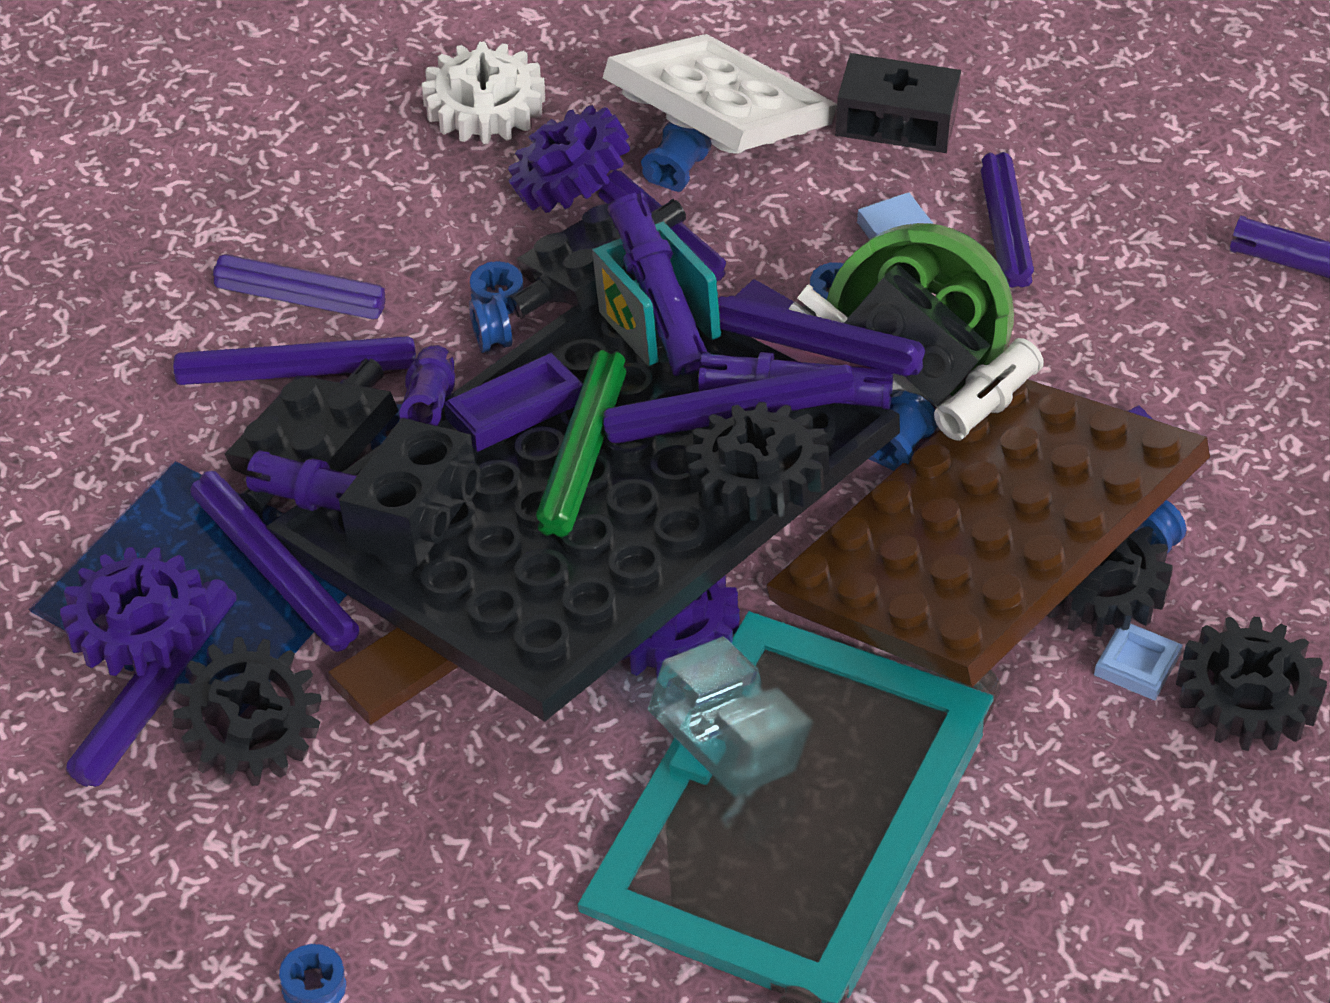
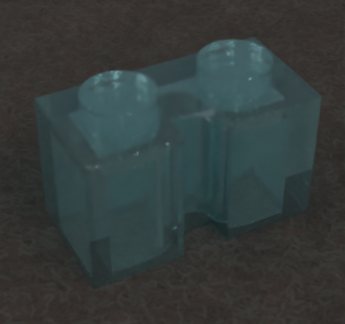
(725, 719)

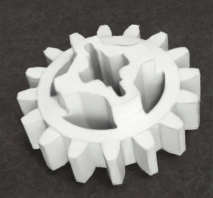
(483, 92)

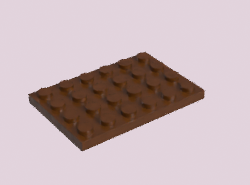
(988, 529)

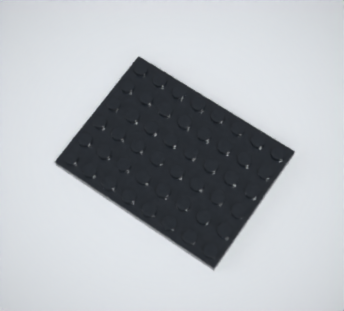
(555, 611)

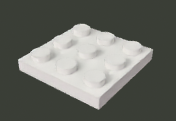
(719, 92)

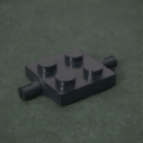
(563, 261)
(316, 422)

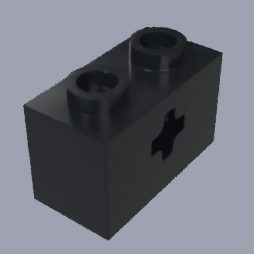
(897, 102)

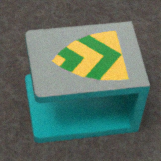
(631, 309)

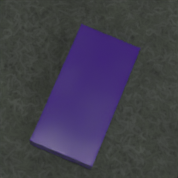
(514, 401)

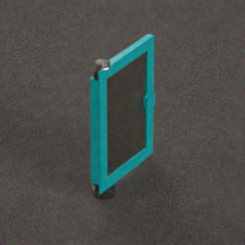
(811, 865)

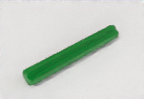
(580, 445)

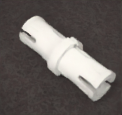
(966, 410)

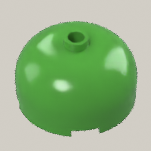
(945, 264)

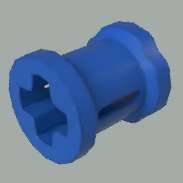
(675, 156)
(915, 424)

